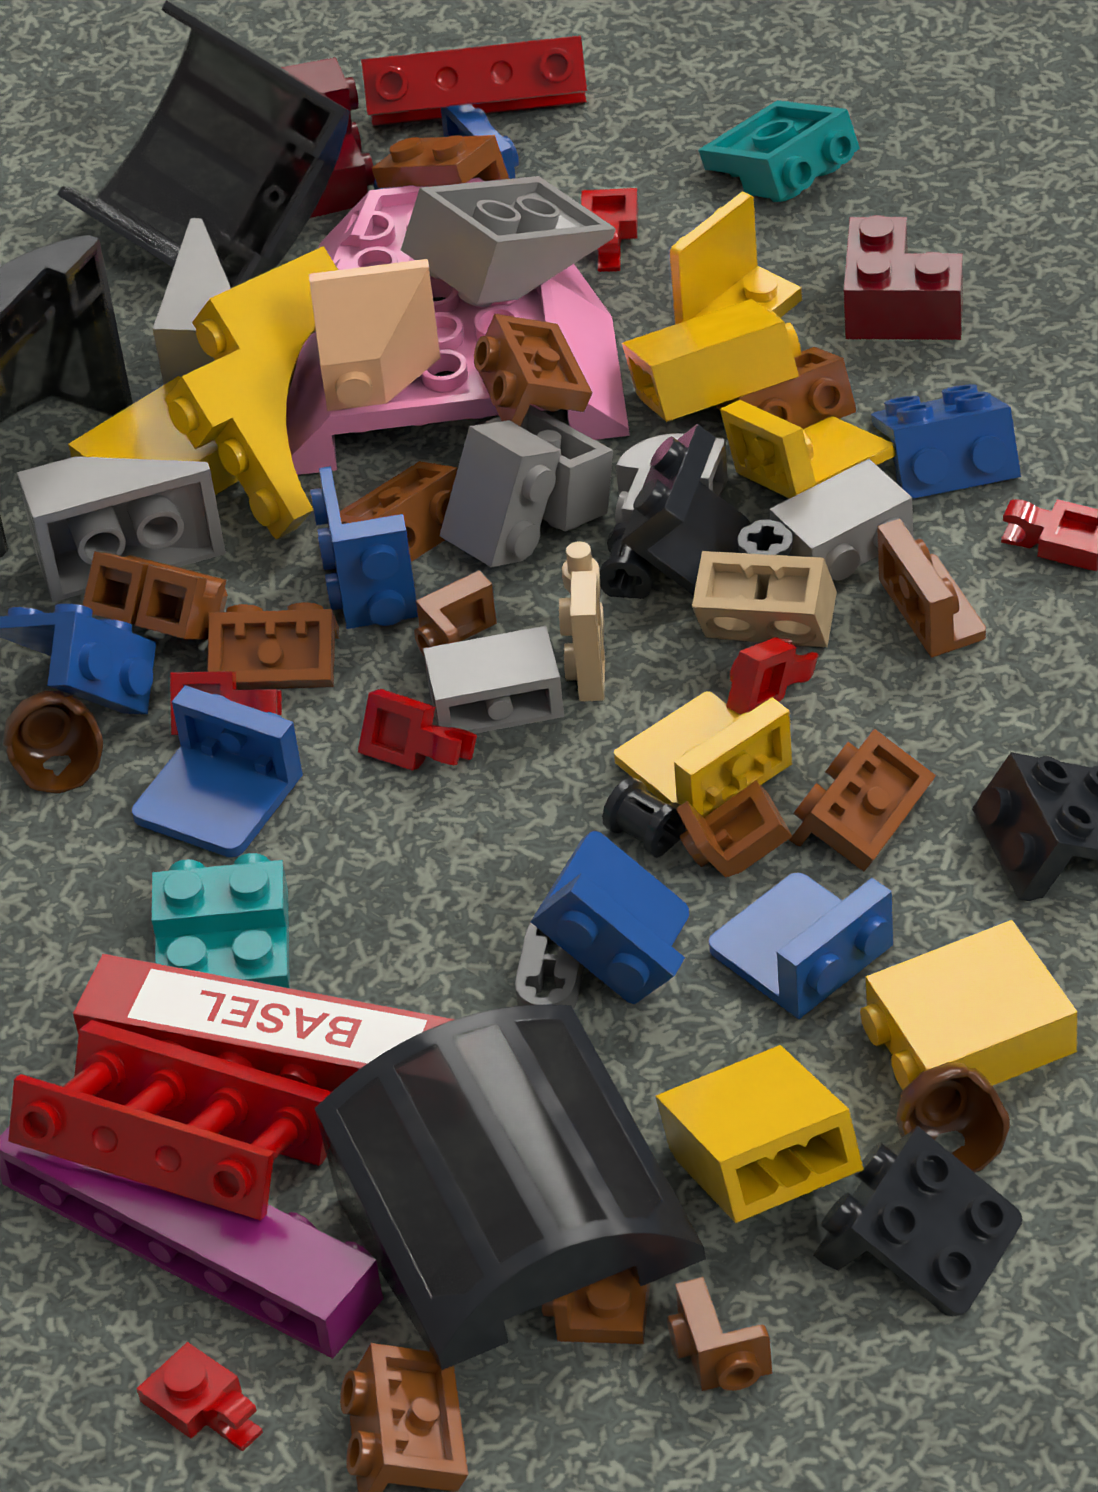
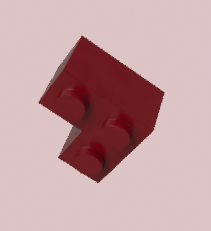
(353, 169)
(896, 291)

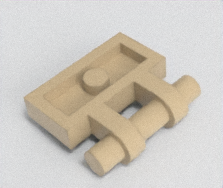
(584, 621)

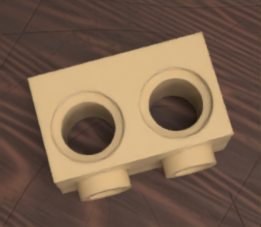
(764, 598)

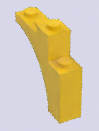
(244, 392)

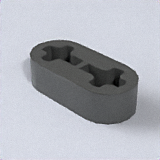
(537, 964)

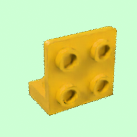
(719, 266)
(793, 457)
(709, 751)

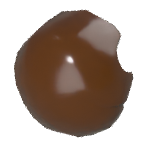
(50, 727)
(956, 1100)

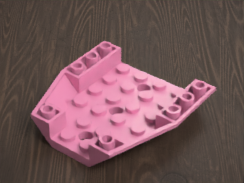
(374, 236)

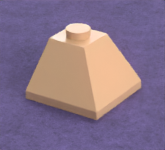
(373, 331)

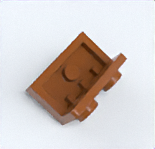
(440, 162)

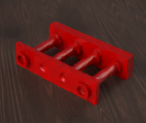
(482, 76)
(170, 1118)

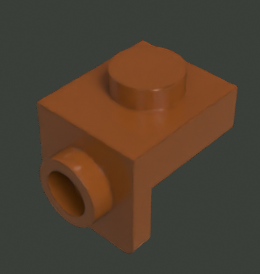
(455, 611)
(735, 832)
(719, 1359)

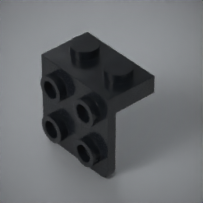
(678, 514)
(1039, 819)
(923, 1221)

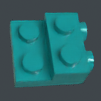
(783, 148)
(224, 919)

